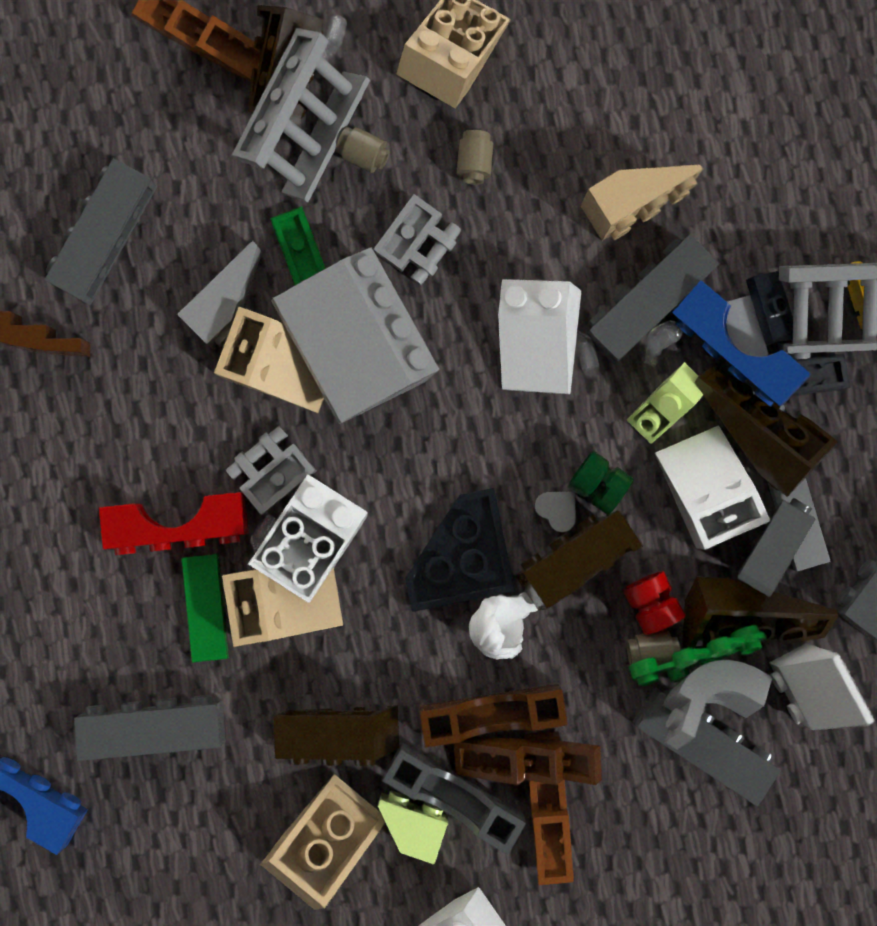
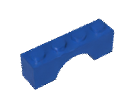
(706, 315)
(49, 814)

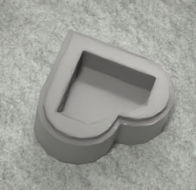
(557, 508)

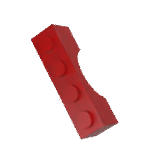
(131, 526)

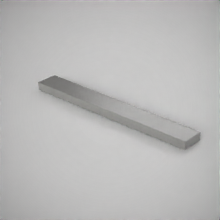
(748, 338)

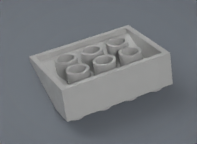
(355, 335)

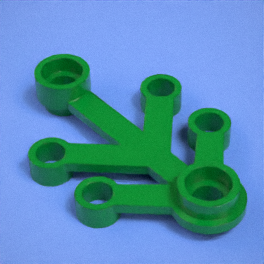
(745, 640)

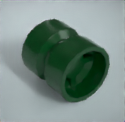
(591, 473)

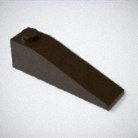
(775, 442)
(724, 605)

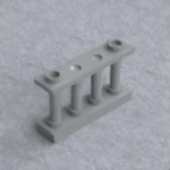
(278, 103)
(836, 279)

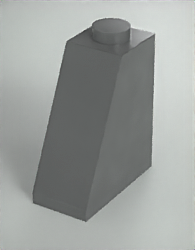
(776, 546)

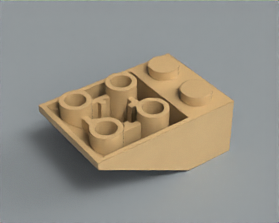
(451, 48)
(635, 194)
(267, 360)
(267, 611)

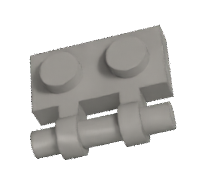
(409, 232)
(277, 478)

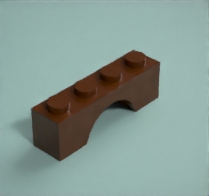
(511, 710)

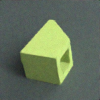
(666, 404)
(414, 827)

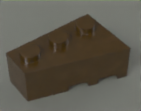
(277, 31)
(577, 558)
(336, 735)

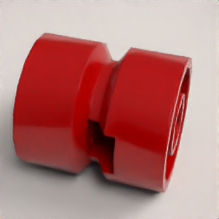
(654, 602)

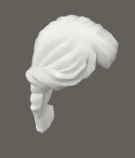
(499, 625)

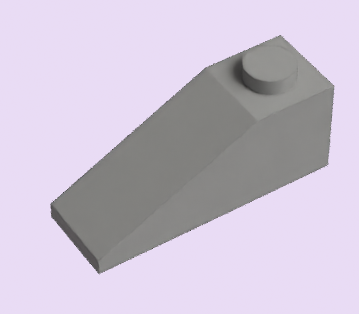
(215, 307)

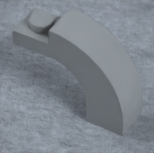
(719, 682)

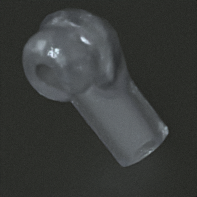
(335, 36)

